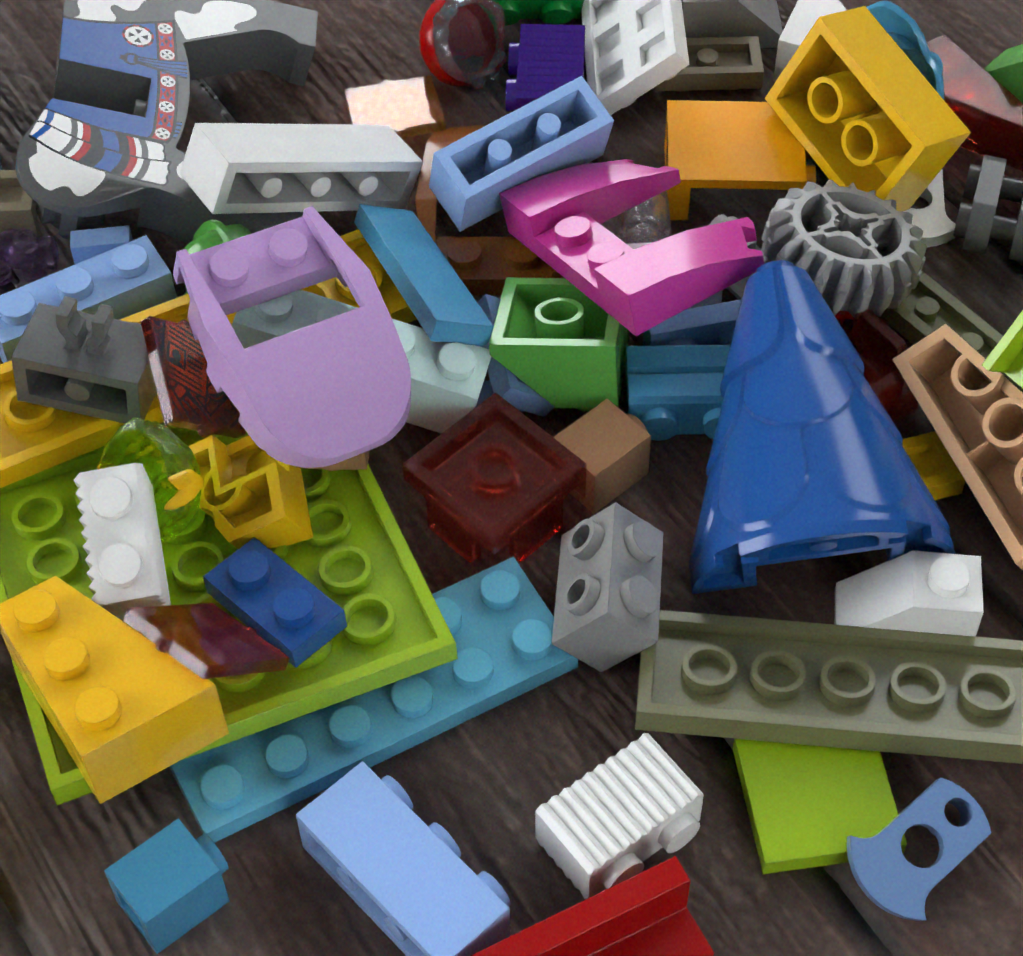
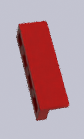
(629, 919)

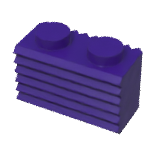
(543, 61)

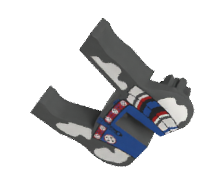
(124, 103)

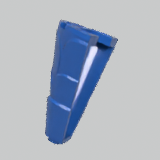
(802, 447)

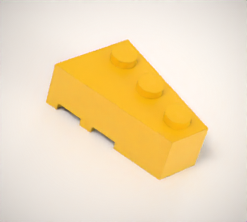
(107, 688)

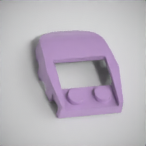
(317, 388)

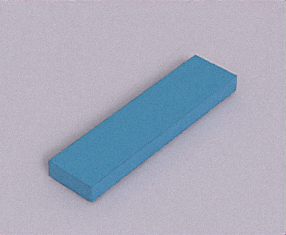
(423, 276)

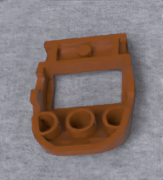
(478, 261)

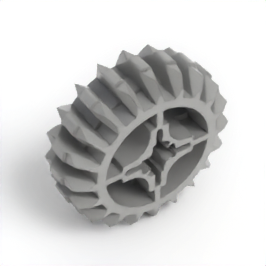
(849, 244)

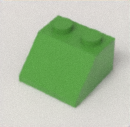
(559, 342)

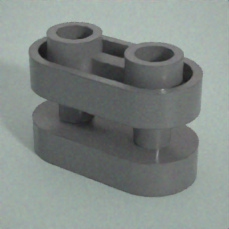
(978, 220)

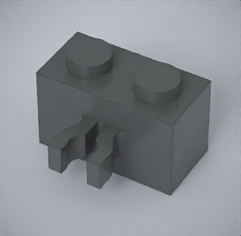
(84, 363)

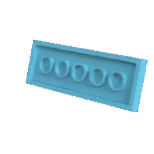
(501, 652)

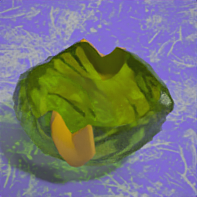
(169, 466)

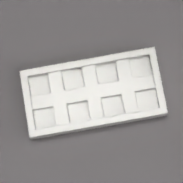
(632, 47)

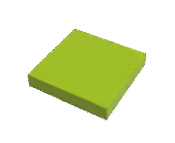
(811, 800)

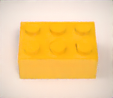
(865, 109)

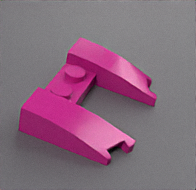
(641, 287)

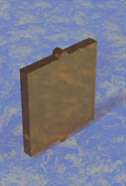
(404, 105)

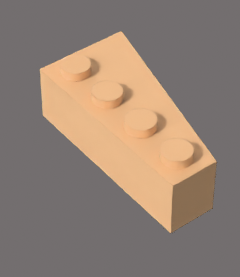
(978, 423)

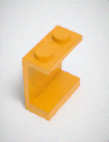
(730, 149)

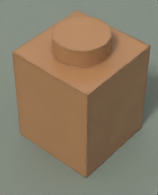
(614, 449)

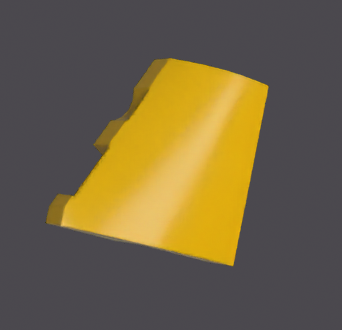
(252, 493)

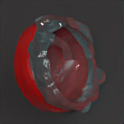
(463, 41)

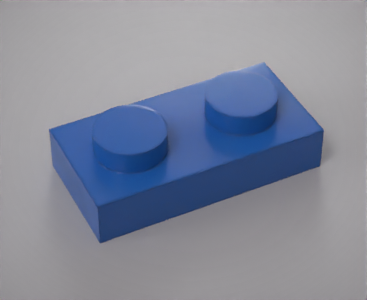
(275, 601)

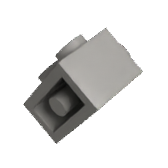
(608, 588)

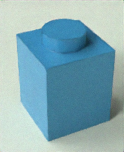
(169, 884)

